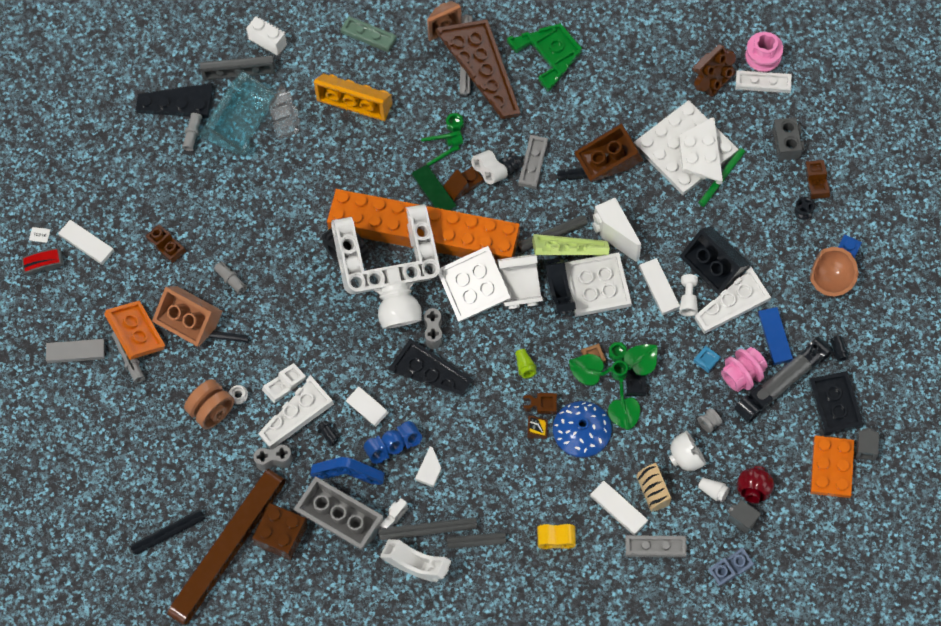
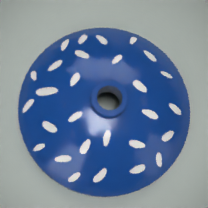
(579, 440)

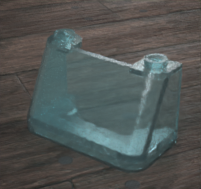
(238, 114)

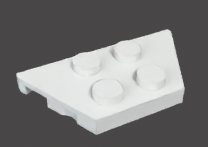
(701, 152)

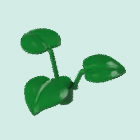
(589, 368)

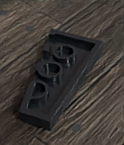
(425, 367)

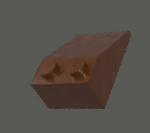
(609, 154)

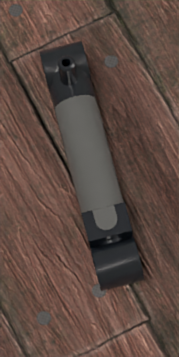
(765, 394)

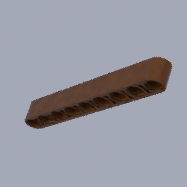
(226, 547)

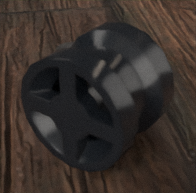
(511, 162)
(804, 203)

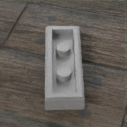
(533, 162)
(75, 351)
(655, 546)

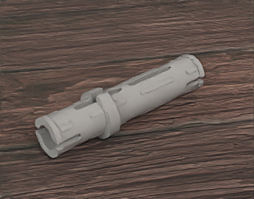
(134, 370)

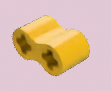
(556, 536)

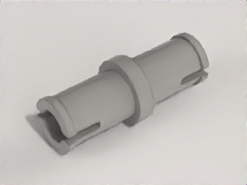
(191, 132)
(230, 278)

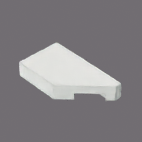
(429, 469)

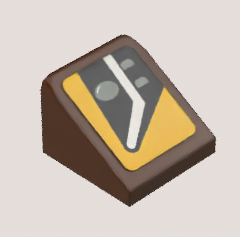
(537, 428)

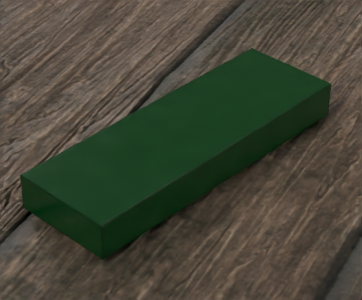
(433, 189)

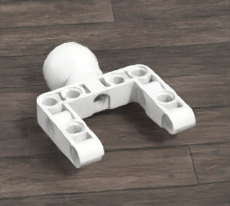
(392, 281)

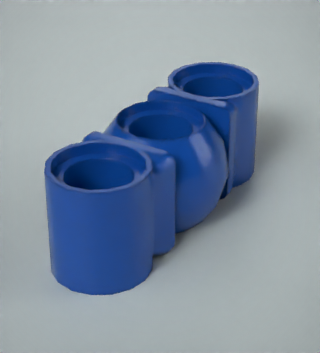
(392, 442)

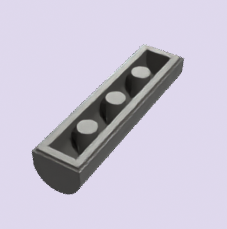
(232, 67)

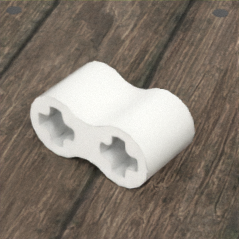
(489, 167)

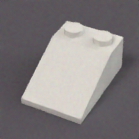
(616, 229)

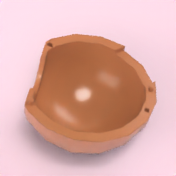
(834, 271)

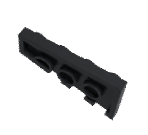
(177, 101)

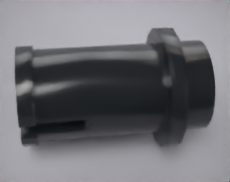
(841, 353)
(328, 433)

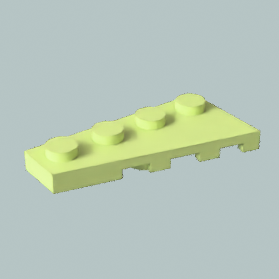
(568, 246)

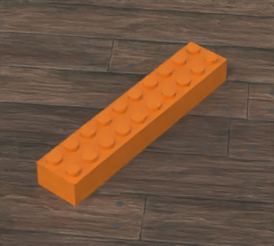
(452, 231)

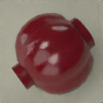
(755, 484)

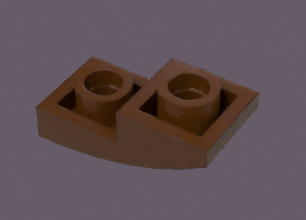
(165, 243)

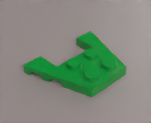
(554, 46)

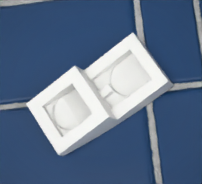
(283, 384)

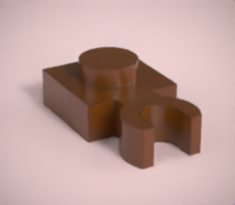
(545, 403)

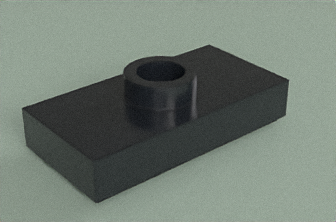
(635, 384)

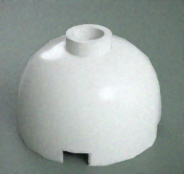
(686, 453)

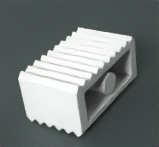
(266, 35)

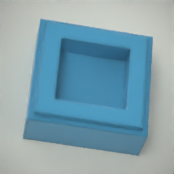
(707, 359)

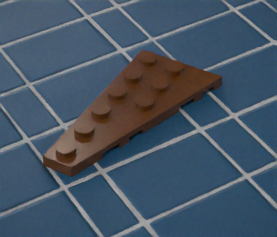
(480, 58)

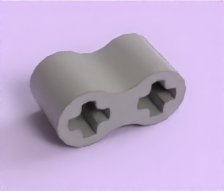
(433, 328)
(273, 457)

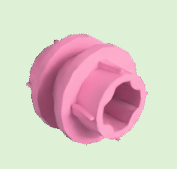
(764, 51)
(744, 369)

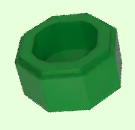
(454, 122)
(617, 351)

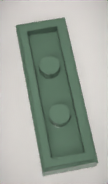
(368, 34)

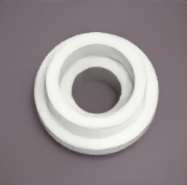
(239, 389)

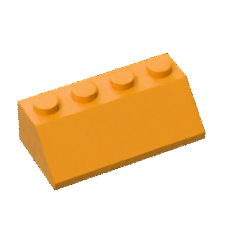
(353, 96)

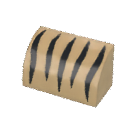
(653, 487)

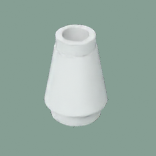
(714, 489)

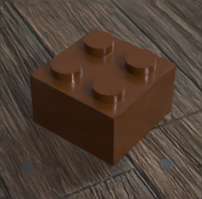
(280, 531)

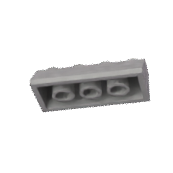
(339, 513)

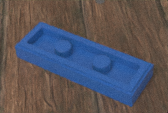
(775, 336)

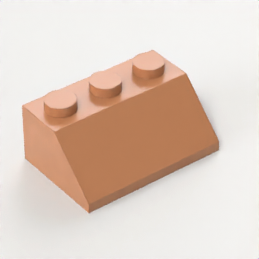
(186, 315)

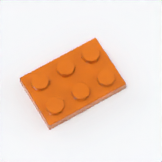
(134, 330)
(832, 466)

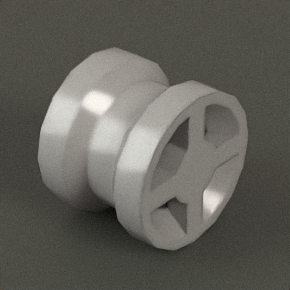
(709, 420)

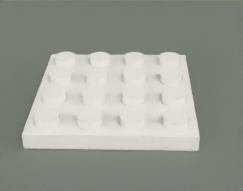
(662, 146)

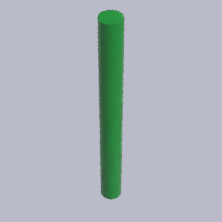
(725, 172)

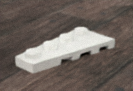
(741, 297)
(295, 414)

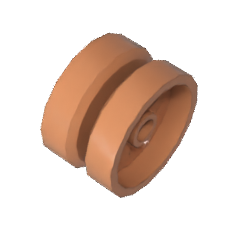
(209, 404)

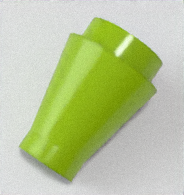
(525, 365)

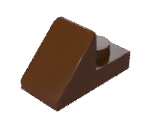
(462, 183)

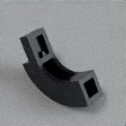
(558, 286)

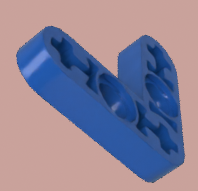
(347, 466)

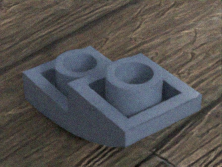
(731, 567)

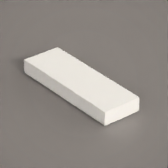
(763, 81)
(86, 242)
(659, 286)
(619, 508)

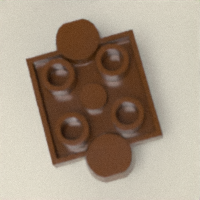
(714, 70)

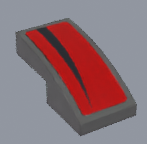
(42, 260)

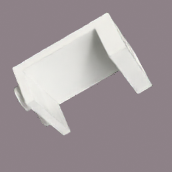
(521, 280)

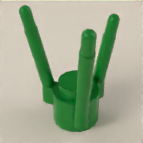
(452, 139)

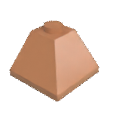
(443, 15)

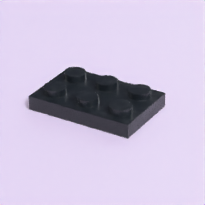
(836, 403)

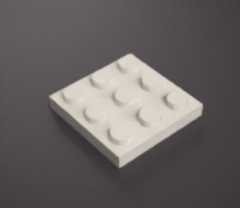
(474, 284)
(598, 284)

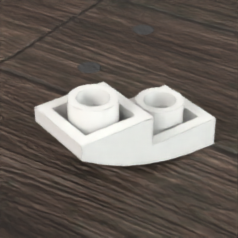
(367, 406)

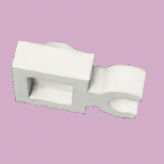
(396, 511)

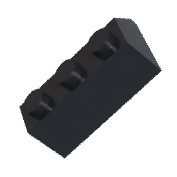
(714, 259)

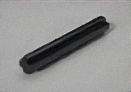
(167, 532)

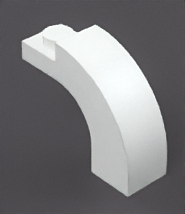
(414, 562)

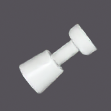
(688, 303)

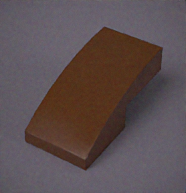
(817, 179)

